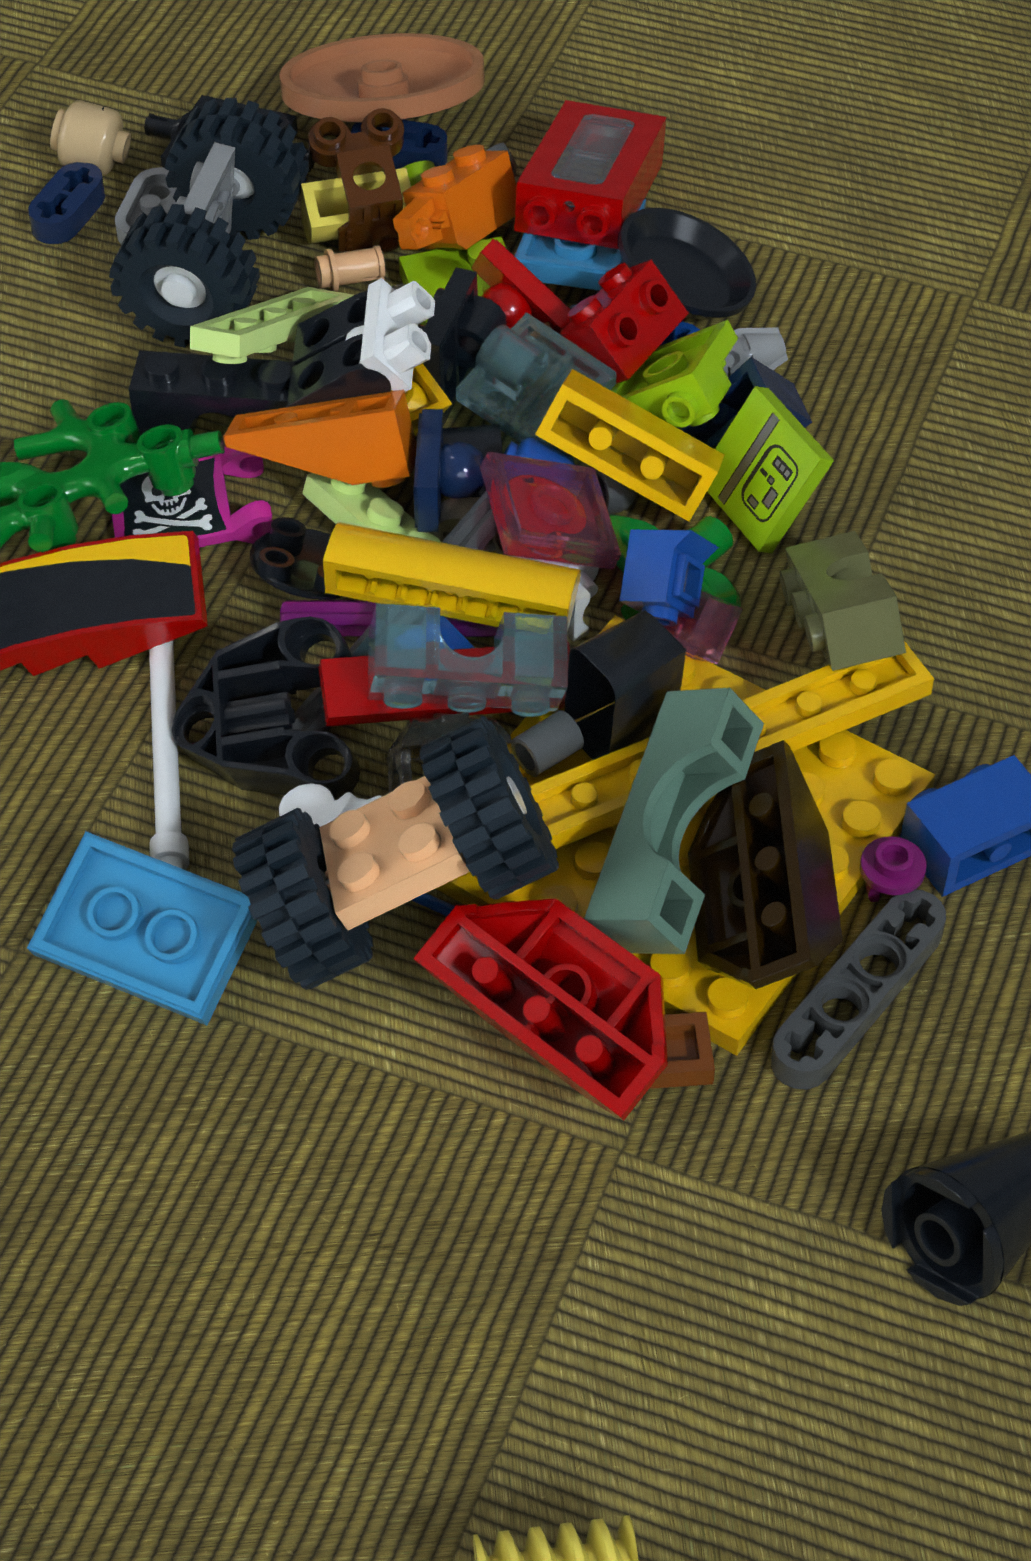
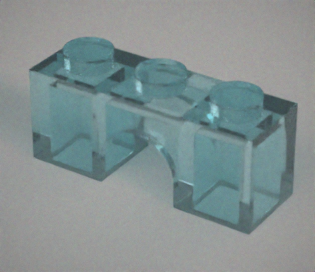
(416, 666)

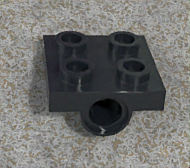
(458, 331)

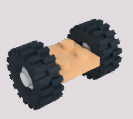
(326, 882)

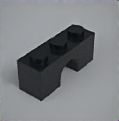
(184, 386)

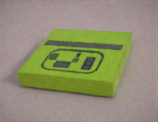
(767, 469)

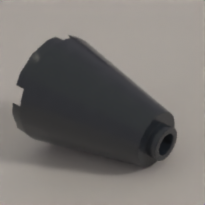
(963, 1218)

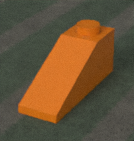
(339, 439)

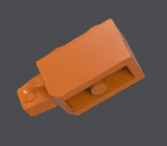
(458, 201)

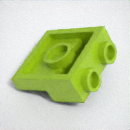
(684, 377)

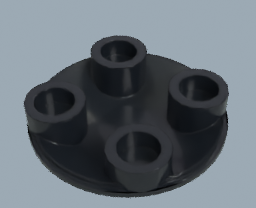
(292, 558)

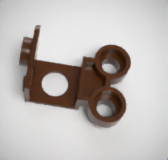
(362, 153)

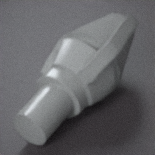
(761, 344)

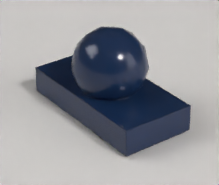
(441, 469)

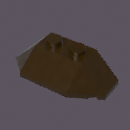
(765, 876)

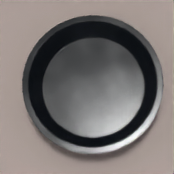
(693, 257)

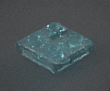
(522, 373)

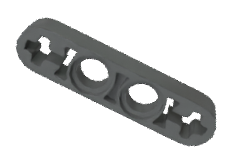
(851, 982)

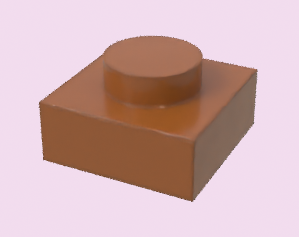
(687, 1052)

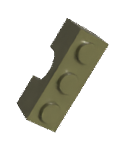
(841, 602)

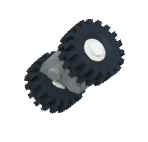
(230, 177)

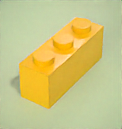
(630, 445)

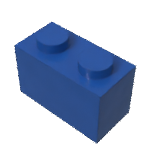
(972, 824)

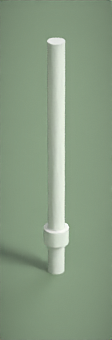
(168, 842)

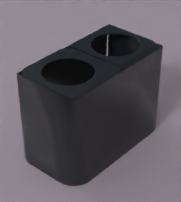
(625, 666)

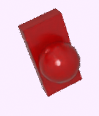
(518, 288)

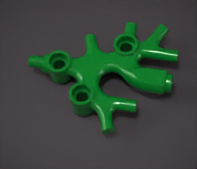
(115, 453)

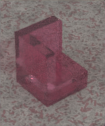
(709, 629)

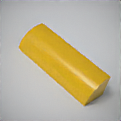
(455, 578)

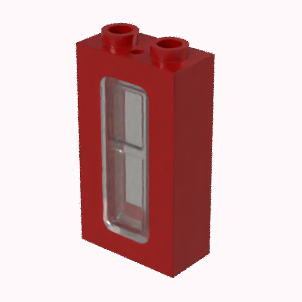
(592, 161)

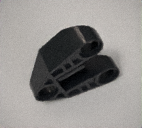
(250, 700)

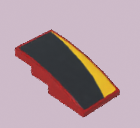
(100, 600)

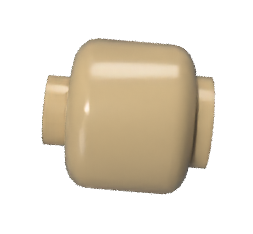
(90, 136)

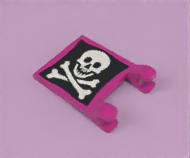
(201, 508)

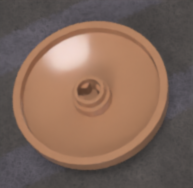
(387, 71)

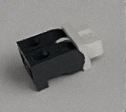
(361, 345)

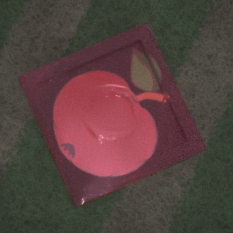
(549, 511)

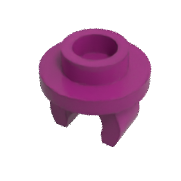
(892, 867)

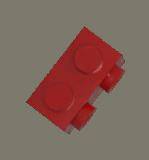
(626, 317)

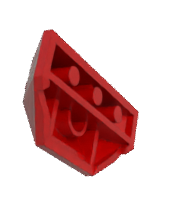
(557, 994)

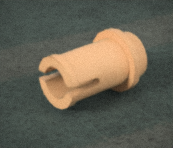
(349, 267)

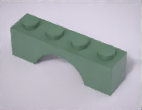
(694, 752)

